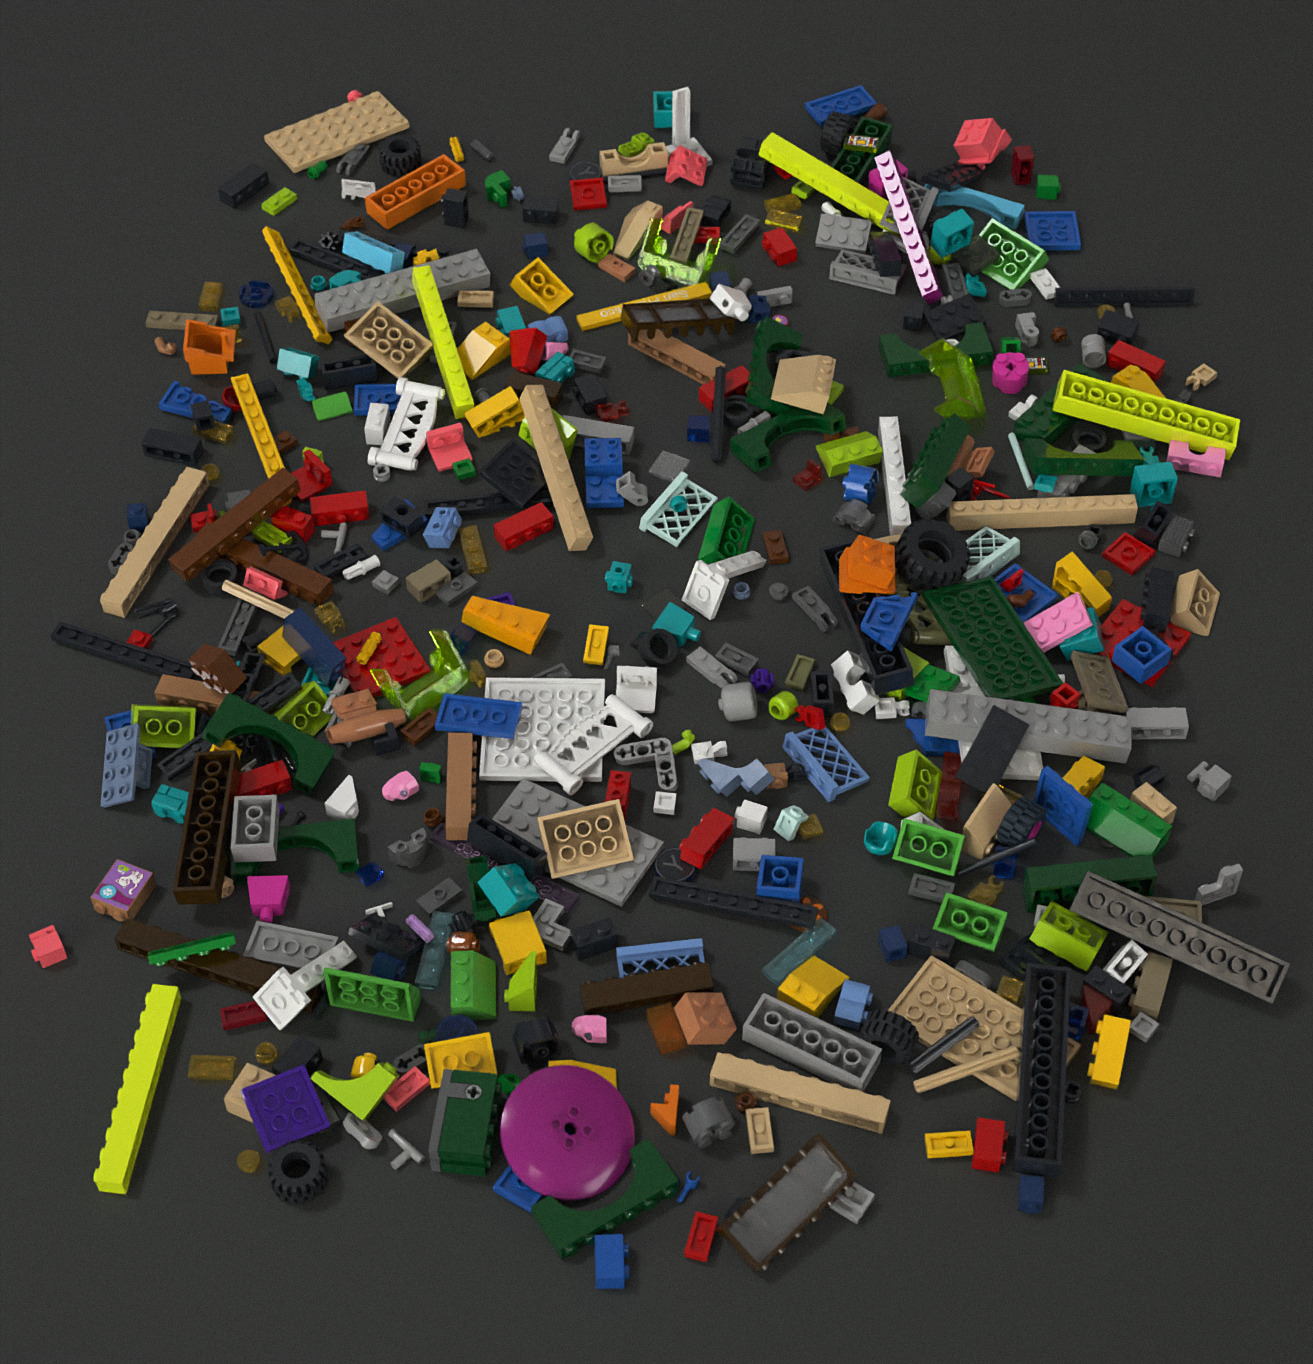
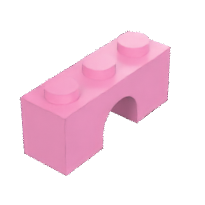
(1182, 459)

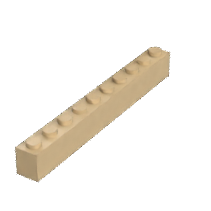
(556, 468)
(1042, 512)
(154, 542)

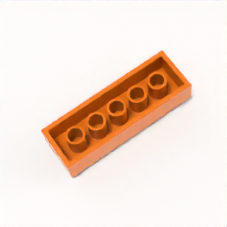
(414, 191)

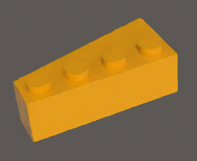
(506, 622)

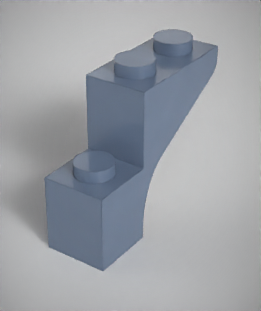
(728, 779)

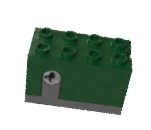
(465, 1122)

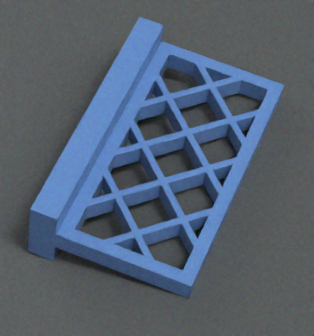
(814, 771)
(658, 951)

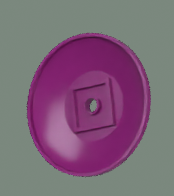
(549, 1157)

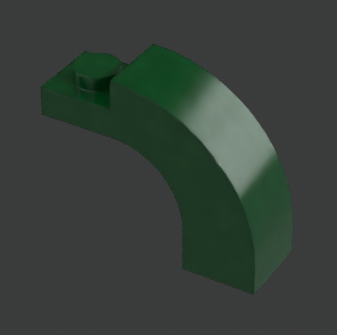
(482, 907)

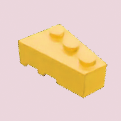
(496, 413)
(1074, 577)
(1085, 776)
(1109, 1051)

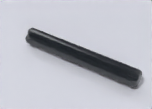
(943, 1044)

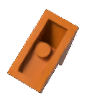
(666, 1113)

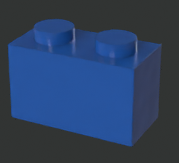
(610, 1261)

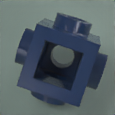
(759, 309)

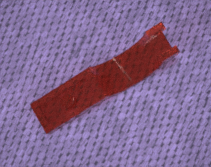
(949, 787)

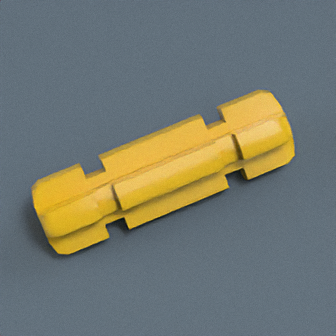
(456, 148)
(368, 648)

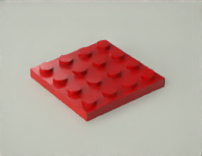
(1126, 620)
(393, 653)

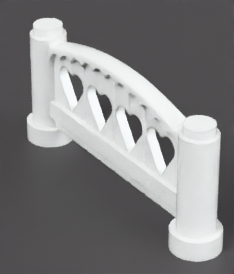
(410, 393)
(567, 771)

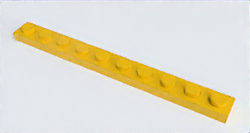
(296, 285)

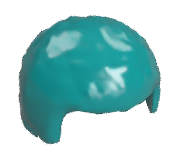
(880, 838)

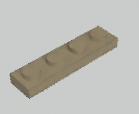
(687, 235)
(177, 320)

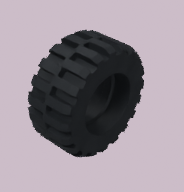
(941, 541)

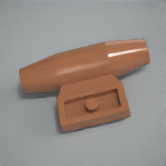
(974, 461)
(361, 718)

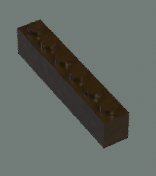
(645, 989)

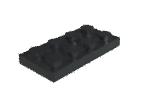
(952, 176)
(992, 750)

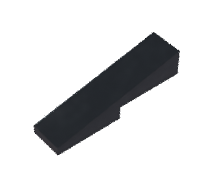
(252, 667)

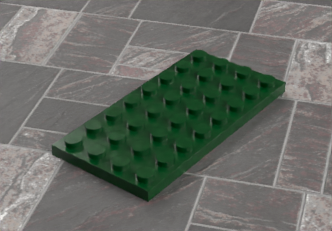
(992, 640)

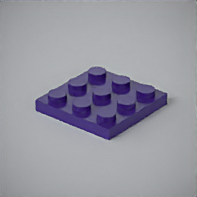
(285, 1108)

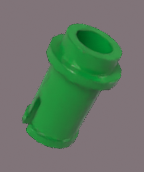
(313, 172)

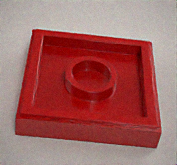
(588, 194)
(1128, 553)

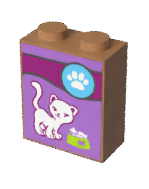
(123, 891)

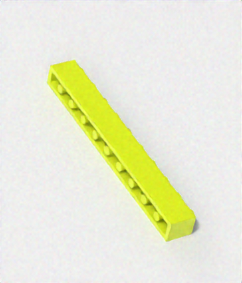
(825, 179)
(442, 340)
(138, 1089)

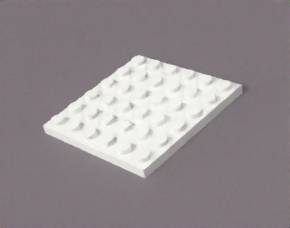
(547, 711)

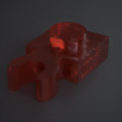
(609, 411)

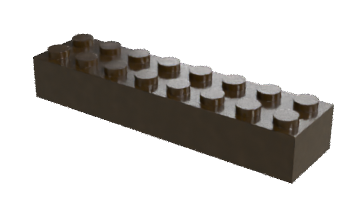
(207, 828)

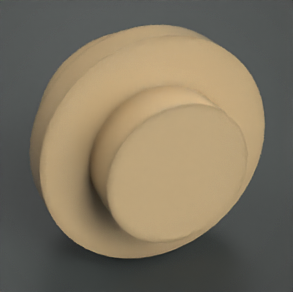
(494, 658)

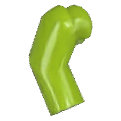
(687, 740)

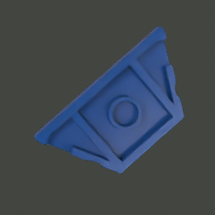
(887, 618)
(930, 745)

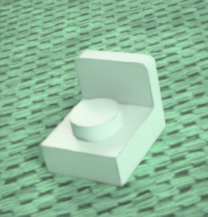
(790, 821)

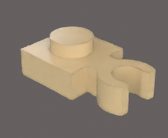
(1201, 375)

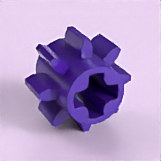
(762, 680)

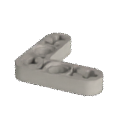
(659, 757)

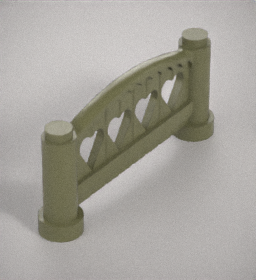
(919, 635)

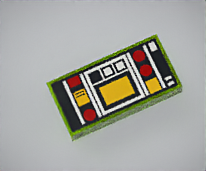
(861, 143)
(1037, 365)

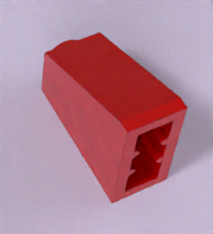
(527, 349)

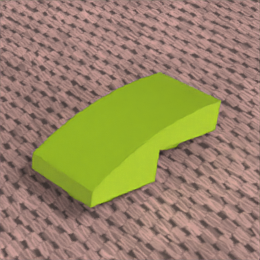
(636, 146)

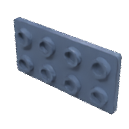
(125, 766)

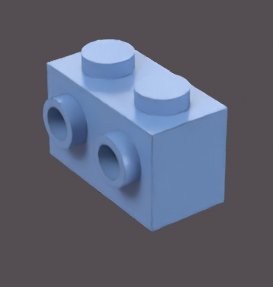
(442, 527)

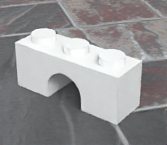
(859, 694)

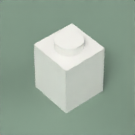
(751, 816)

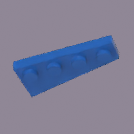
(178, 401)

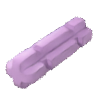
(419, 928)

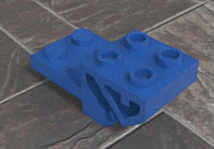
(602, 470)

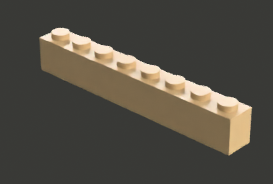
(800, 1092)

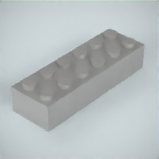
(811, 1043)

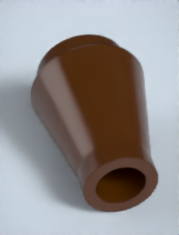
(877, 112)

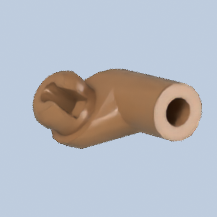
(166, 349)

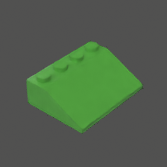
(1017, 256)
(372, 994)

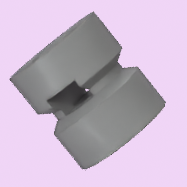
(1093, 351)

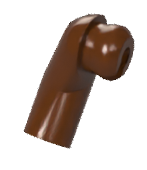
(1020, 600)

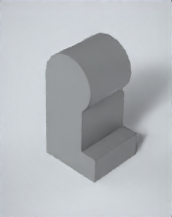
(1026, 329)
(632, 490)

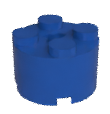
(860, 483)

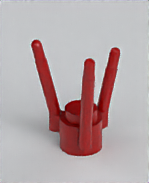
(978, 486)

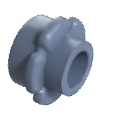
(518, 193)
(741, 590)

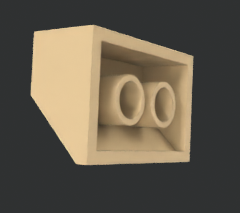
(1194, 603)
(984, 822)

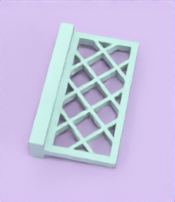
(663, 504)
(995, 561)

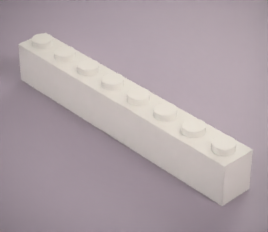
(893, 474)

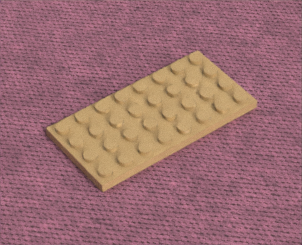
(336, 131)
(944, 998)

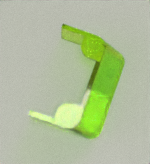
(654, 253)
(957, 379)
(428, 691)

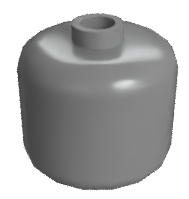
(738, 701)

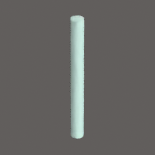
(1021, 462)

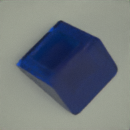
(370, 873)

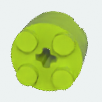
(593, 242)

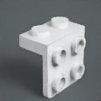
(637, 687)

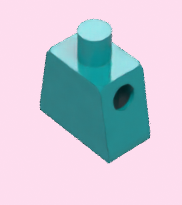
(678, 623)

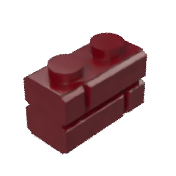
(1022, 165)

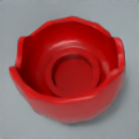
(230, 399)

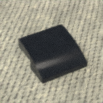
(1027, 952)

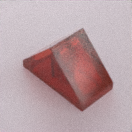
(1098, 1005)

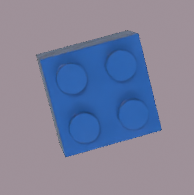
(1141, 655)
(780, 878)

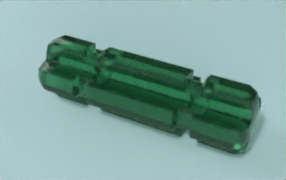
(1145, 444)

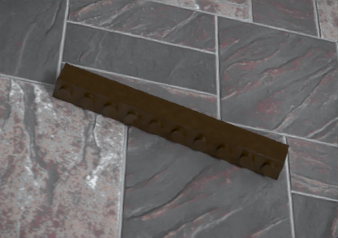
(218, 966)

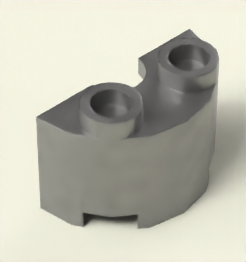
(856, 515)
(411, 852)

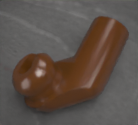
(353, 222)

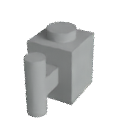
(1211, 782)

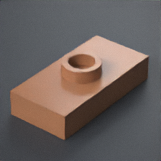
(616, 267)

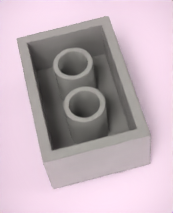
(255, 828)

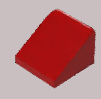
(1012, 581)

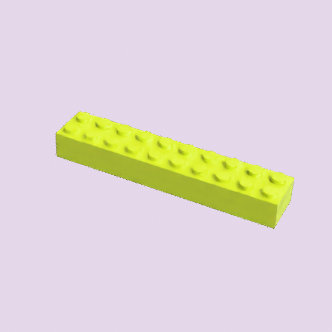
(1144, 413)

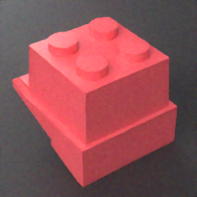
(980, 142)

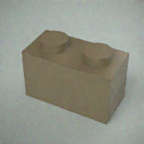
(427, 580)

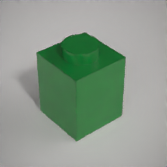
(1047, 187)
(1010, 345)

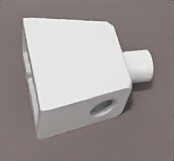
(736, 302)

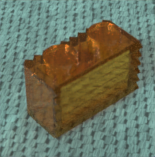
(665, 1028)

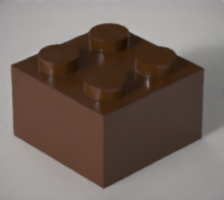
(217, 669)

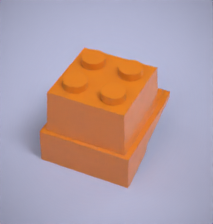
(208, 347)
(867, 567)

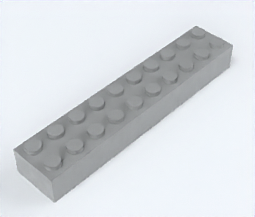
(396, 290)
(1050, 727)

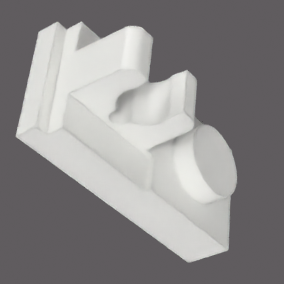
(357, 188)

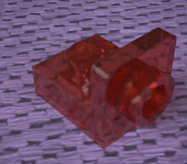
(809, 476)

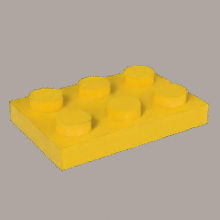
(462, 1053)

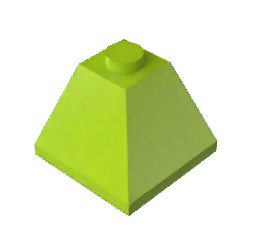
(523, 986)

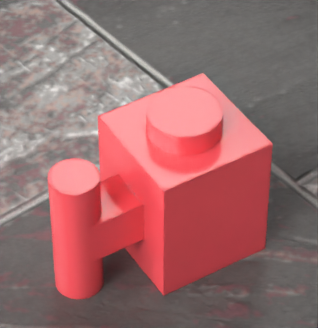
(47, 946)

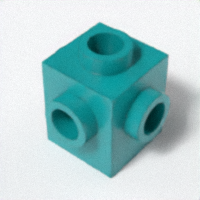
(619, 577)

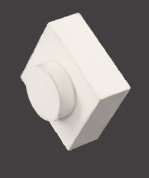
(664, 803)

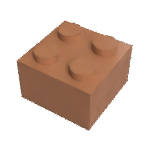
(705, 1018)

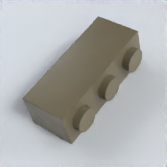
(1150, 985)

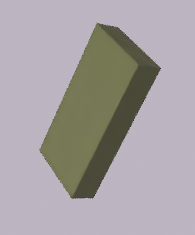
(800, 672)

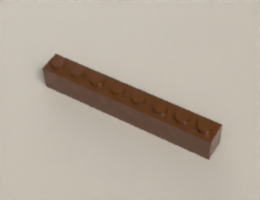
(234, 525)
(296, 578)

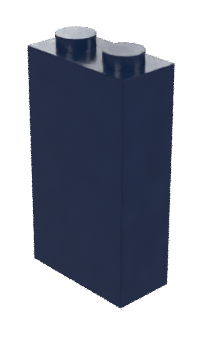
(314, 647)

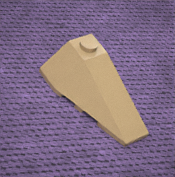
(634, 229)

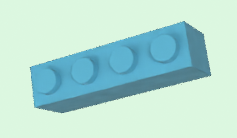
(373, 252)

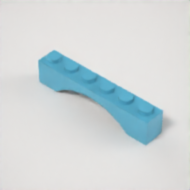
(1000, 209)

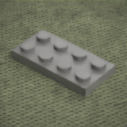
(287, 945)

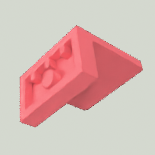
(687, 165)
(447, 446)

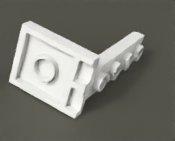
(681, 125)
(710, 581)
(285, 994)

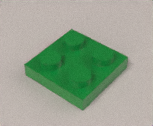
(932, 678)

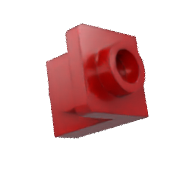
(200, 519)

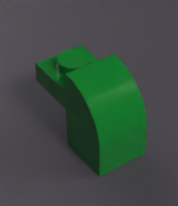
(497, 187)

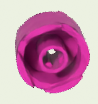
(1010, 372)

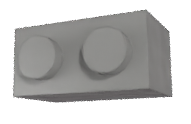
(748, 852)

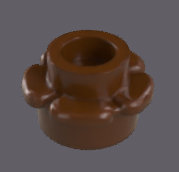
(1059, 334)
(432, 817)
(741, 1106)

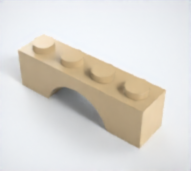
(653, 157)

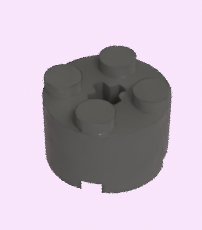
(709, 1121)

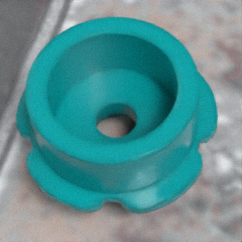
(318, 283)
(678, 503)

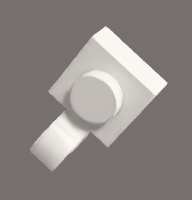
(1020, 408)
(888, 708)
(706, 751)

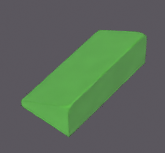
(331, 406)

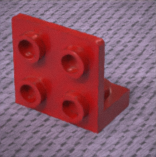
(312, 476)

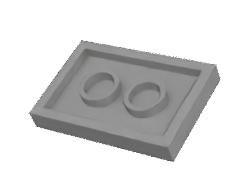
(843, 233)

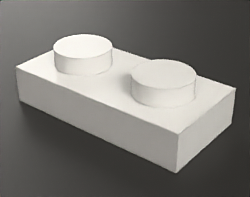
(1044, 283)

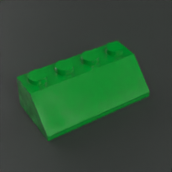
(726, 532)
(1126, 823)

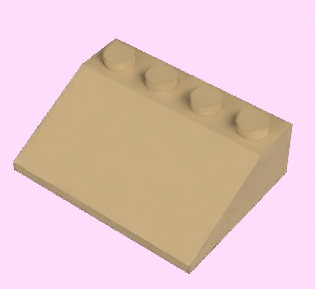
(389, 340)
(804, 382)
(585, 838)

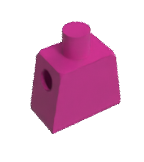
(268, 896)

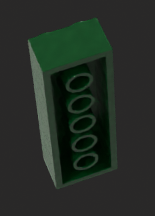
(859, 163)
(1042, 422)
(935, 460)
(1061, 881)

